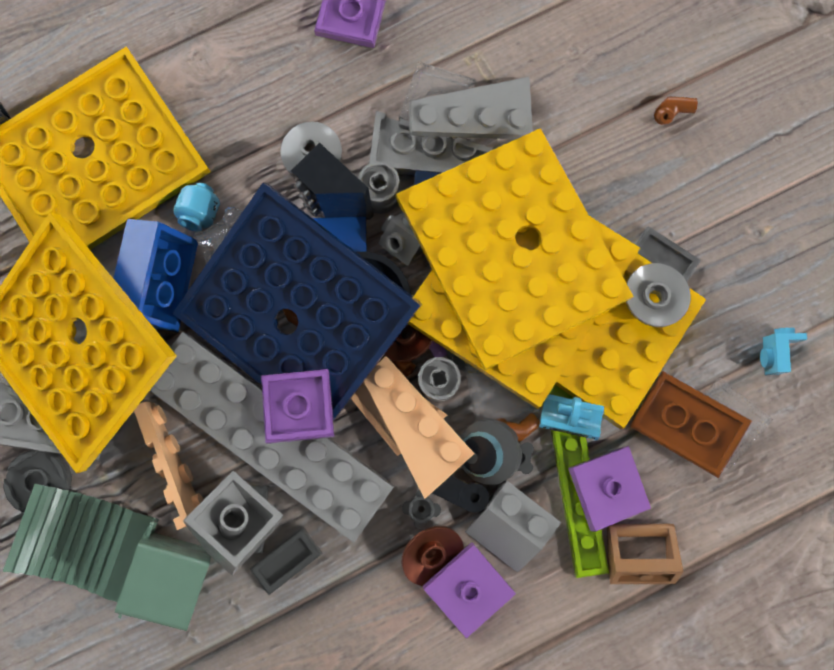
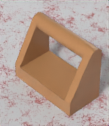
(643, 570)

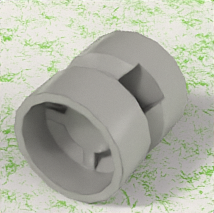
(382, 184)
(439, 379)

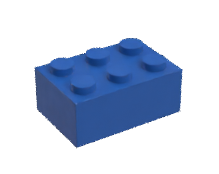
(155, 270)

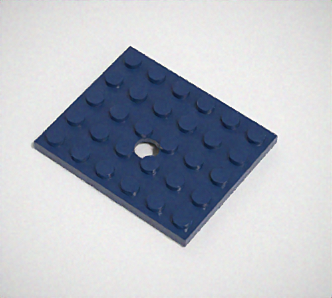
(289, 261)

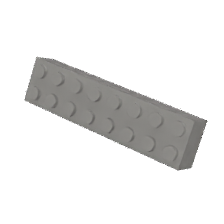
(231, 411)

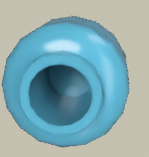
(196, 207)

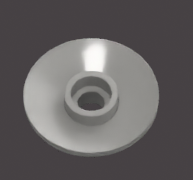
(305, 133)
(669, 287)

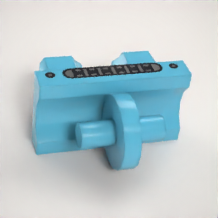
(572, 416)

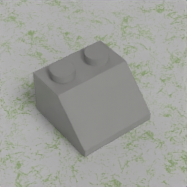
(232, 522)
(513, 526)

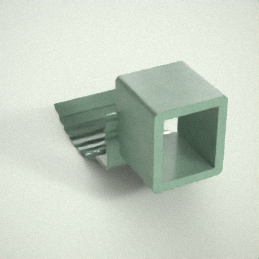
(109, 555)

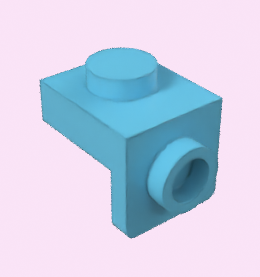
(776, 350)

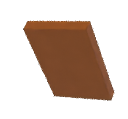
(690, 424)

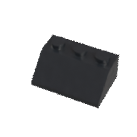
(330, 186)

